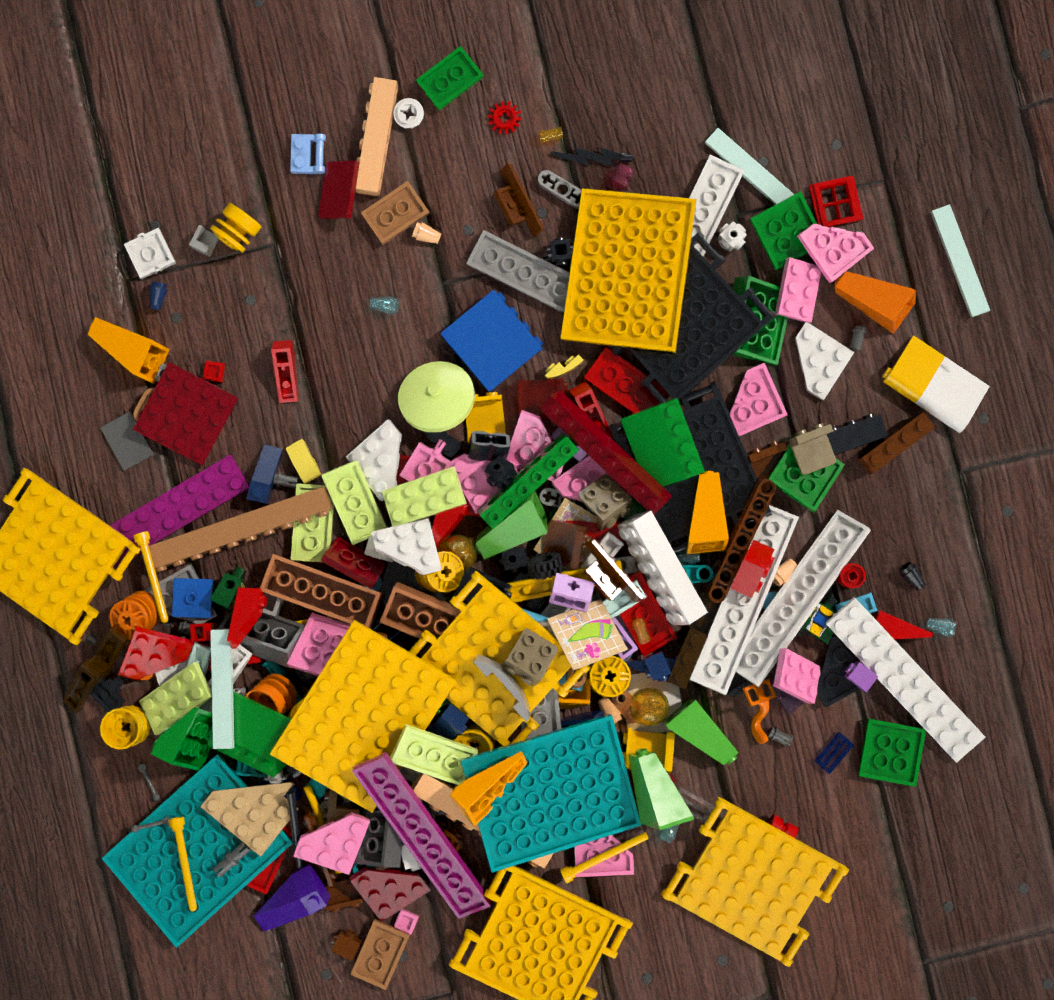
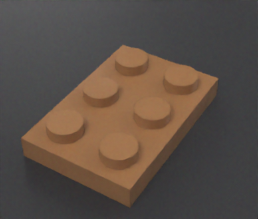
(395, 213)
(380, 954)

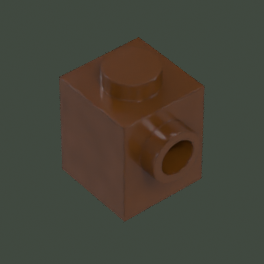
(346, 944)

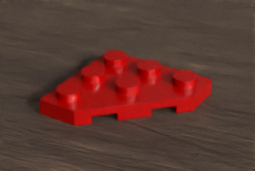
(152, 652)

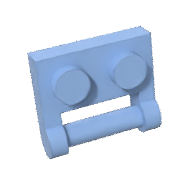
(302, 153)

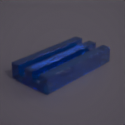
(844, 740)

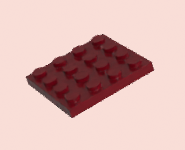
(185, 413)

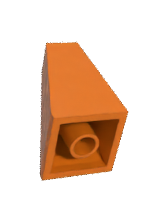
(878, 299)

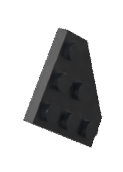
(398, 573)
(832, 683)

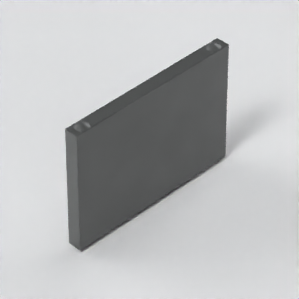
(126, 443)

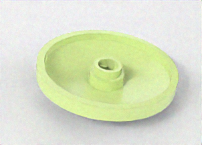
(436, 396)

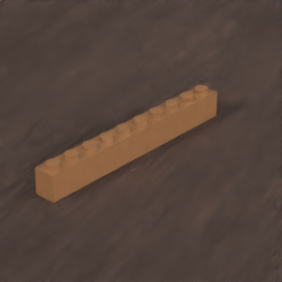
(240, 528)

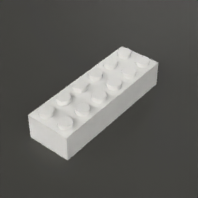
(661, 569)

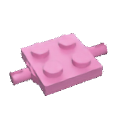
(425, 462)

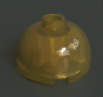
(462, 547)
(649, 706)

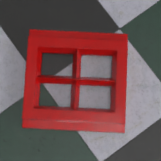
(852, 198)

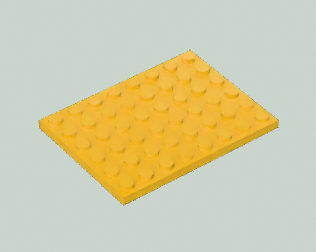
(628, 270)
(360, 710)

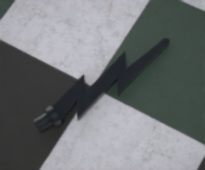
(596, 157)

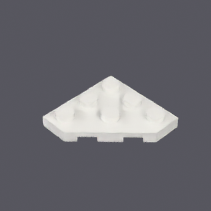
(820, 359)
(379, 457)
(409, 545)

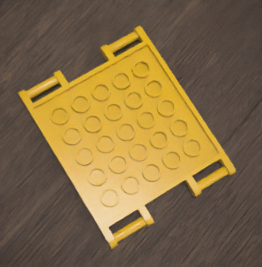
(57, 555)
(491, 629)
(754, 881)
(539, 940)

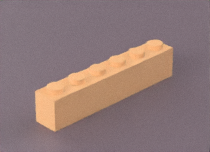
(376, 136)

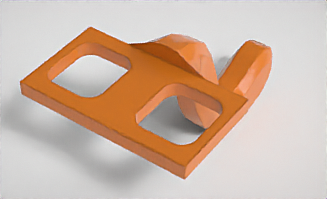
(763, 702)

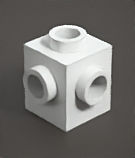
(728, 242)

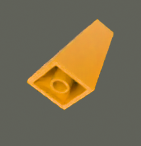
(130, 349)
(708, 521)

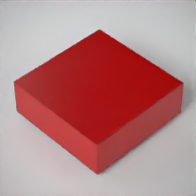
(214, 371)

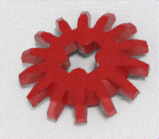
(510, 113)

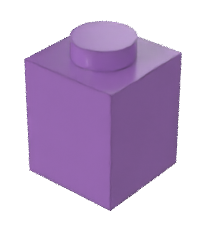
(860, 675)

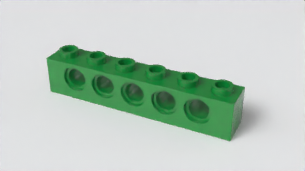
(528, 480)

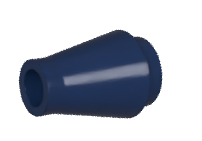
(157, 293)

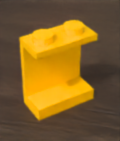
(486, 415)
(658, 743)

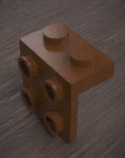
(765, 460)
(568, 541)

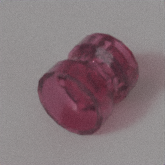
(622, 176)

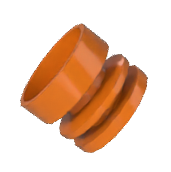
(135, 610)
(275, 693)

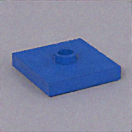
(192, 598)

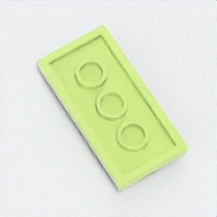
(424, 497)
(354, 501)
(314, 537)
(176, 698)
(431, 754)

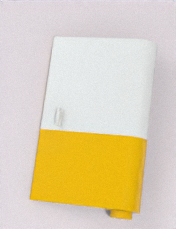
(936, 384)

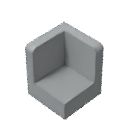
(203, 241)
(273, 605)

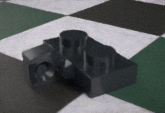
(107, 693)

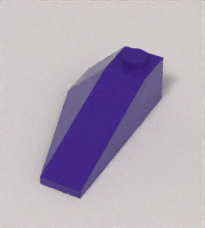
(294, 899)

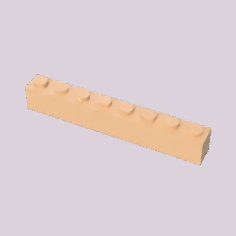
(437, 794)

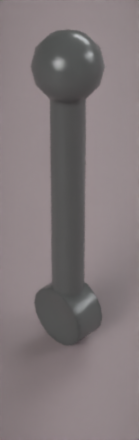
(142, 768)
(135, 828)

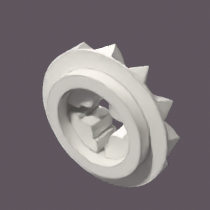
(404, 106)

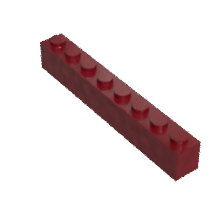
(605, 452)

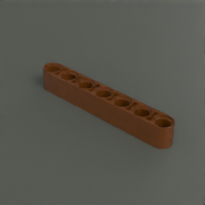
(740, 550)

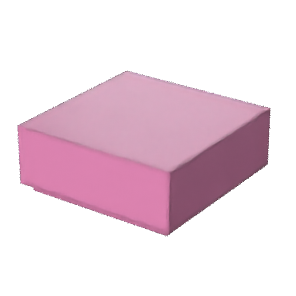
(406, 921)

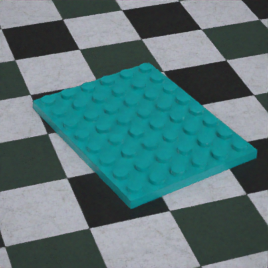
(561, 798)
(151, 866)

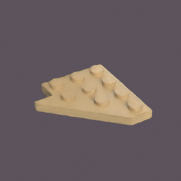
(252, 812)

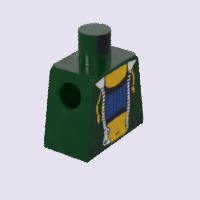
(223, 595)
(817, 620)

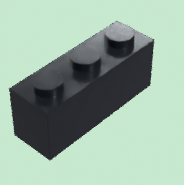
(857, 433)

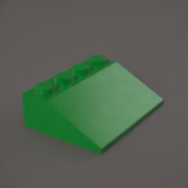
(768, 342)
(663, 442)
(255, 735)
(186, 740)

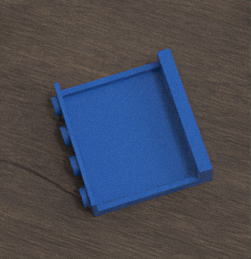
(492, 340)

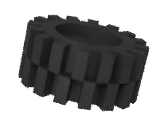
(544, 565)

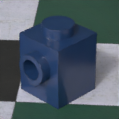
(656, 667)

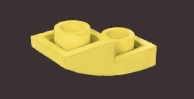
(556, 371)
(303, 461)

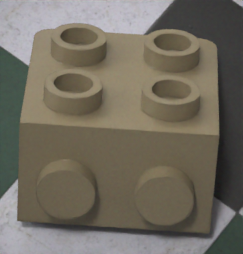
(813, 449)
(606, 501)
(530, 657)

